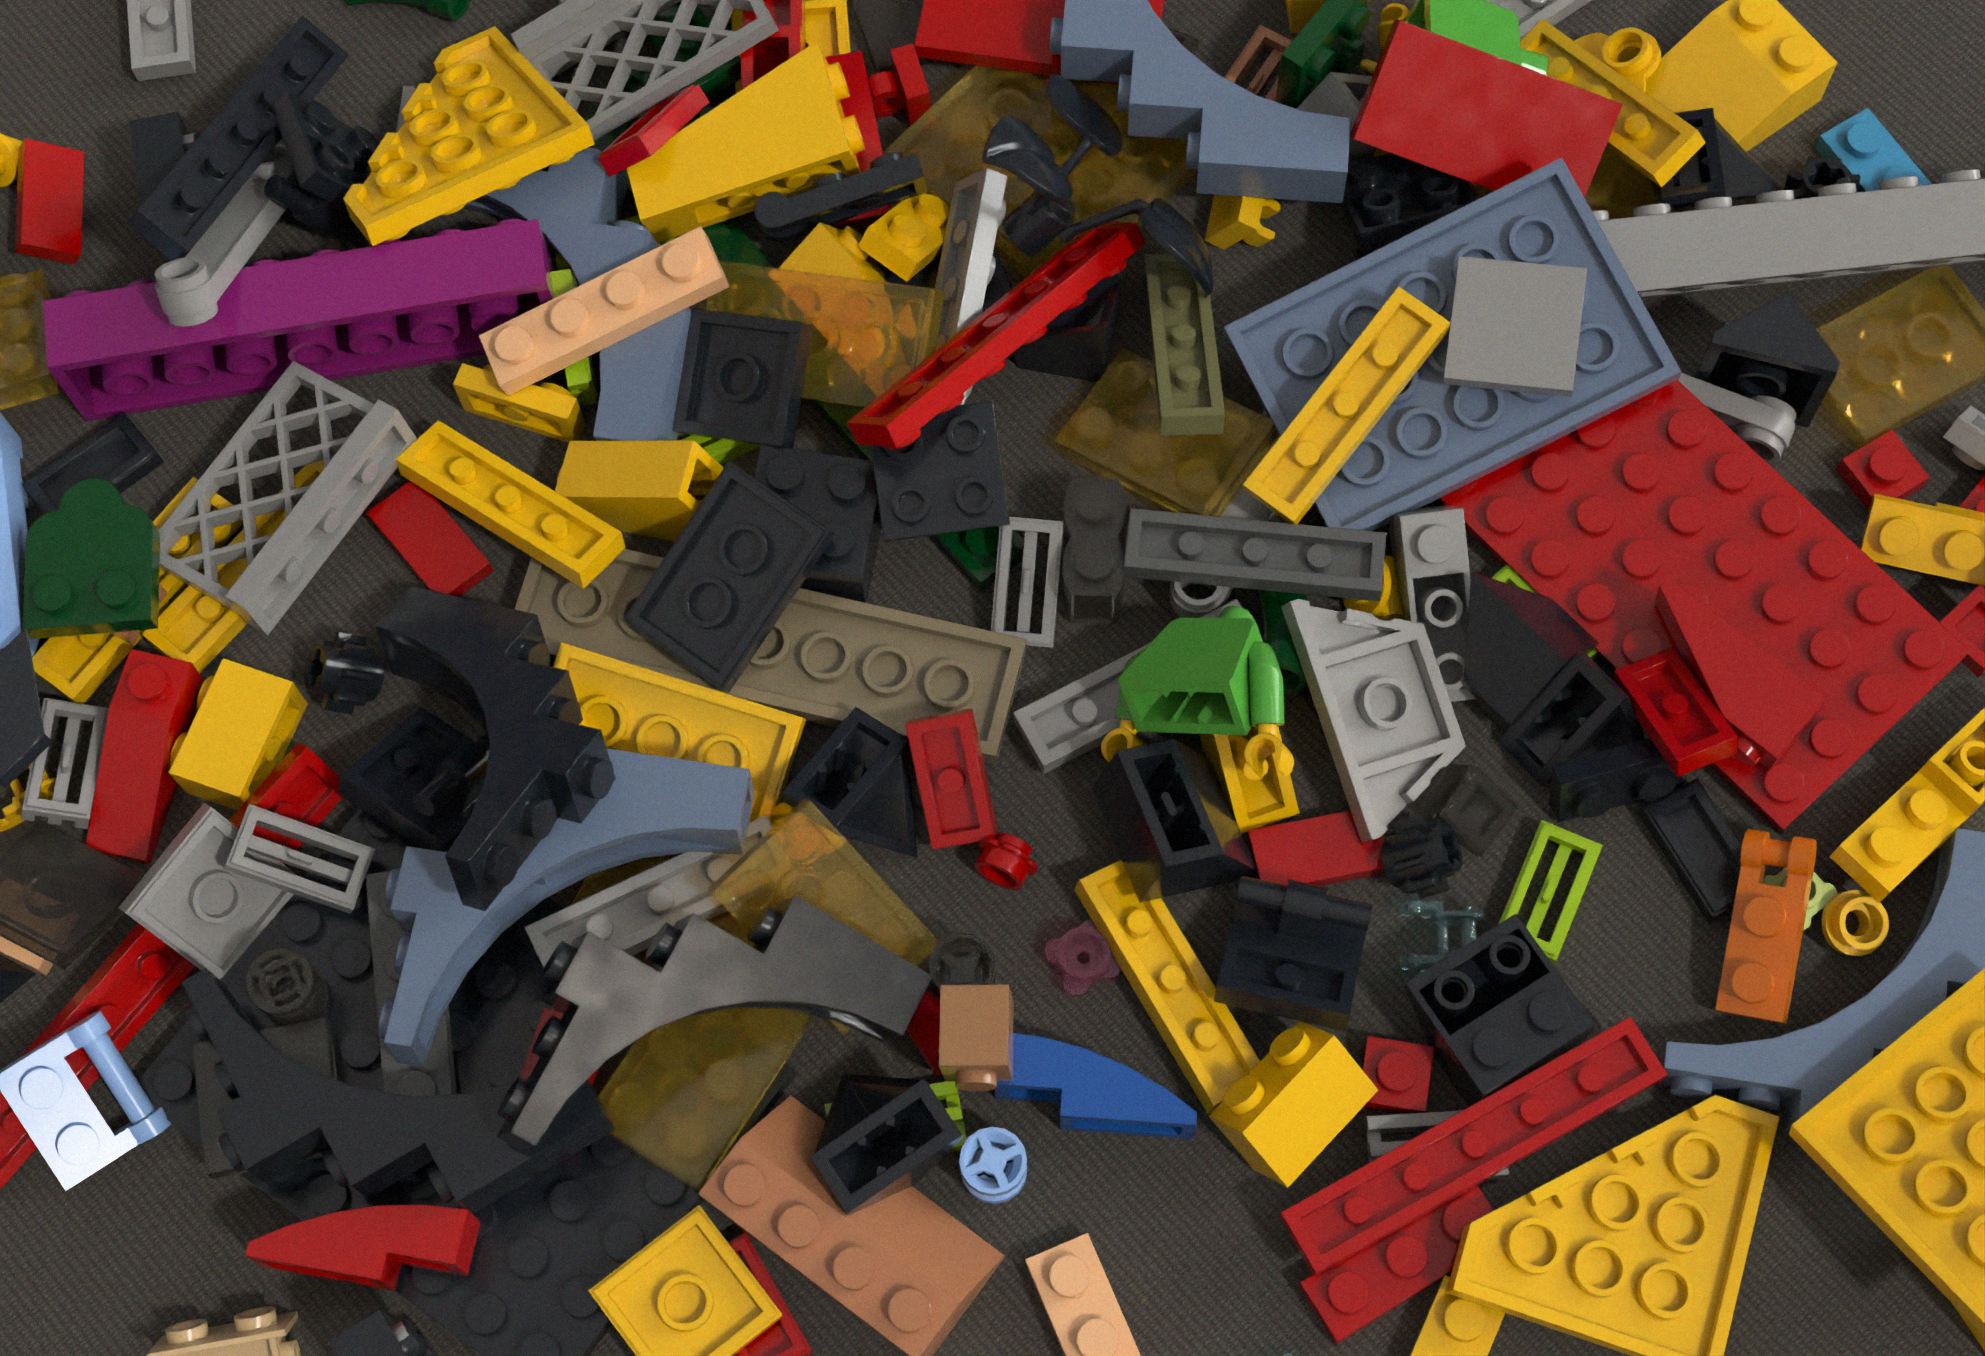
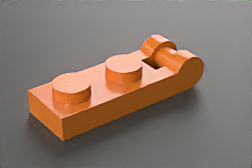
(1766, 928)

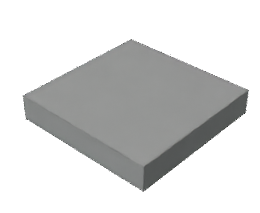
(1515, 326)
(198, 904)

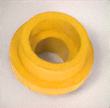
(1871, 917)

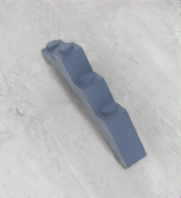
(1233, 136)
(581, 222)
(649, 812)
(1817, 1059)

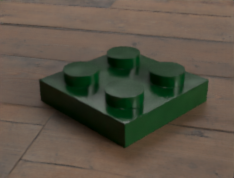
(1323, 46)

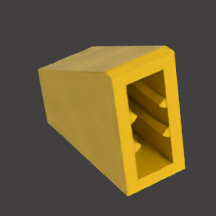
(638, 484)

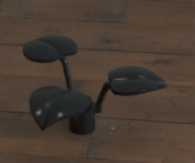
(1048, 209)

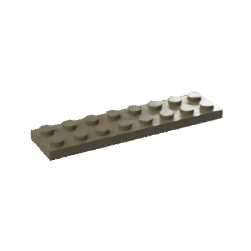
(815, 660)

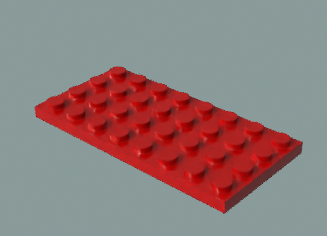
(1687, 499)

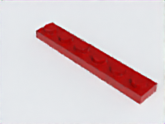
(984, 343)
(1472, 1146)

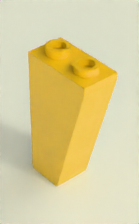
(759, 141)

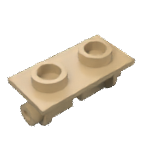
(252, 1334)

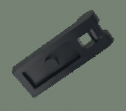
(841, 198)

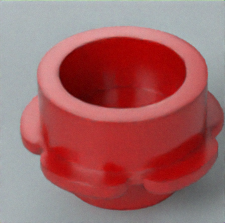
(1005, 861)

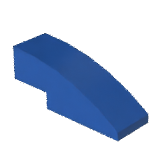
(1094, 1091)

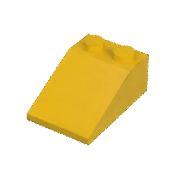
(1748, 66)

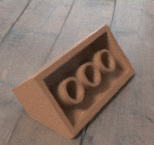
(891, 1265)

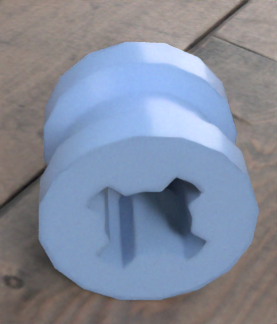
(989, 1152)

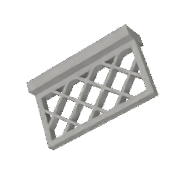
(582, 29)
(315, 514)

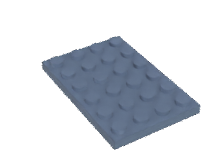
(1439, 432)

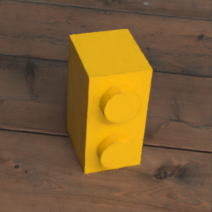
(237, 734)
(1293, 1102)

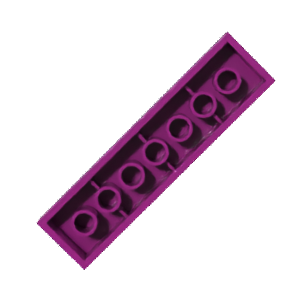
(325, 311)

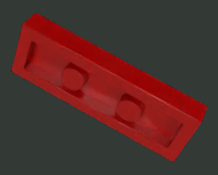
(1392, 1268)

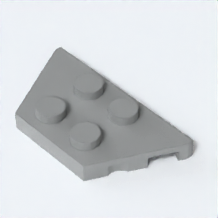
(1377, 707)

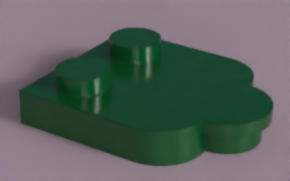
(91, 566)

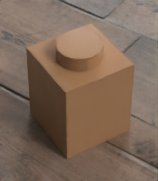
(976, 1035)

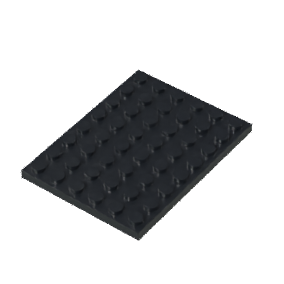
(533, 1245)

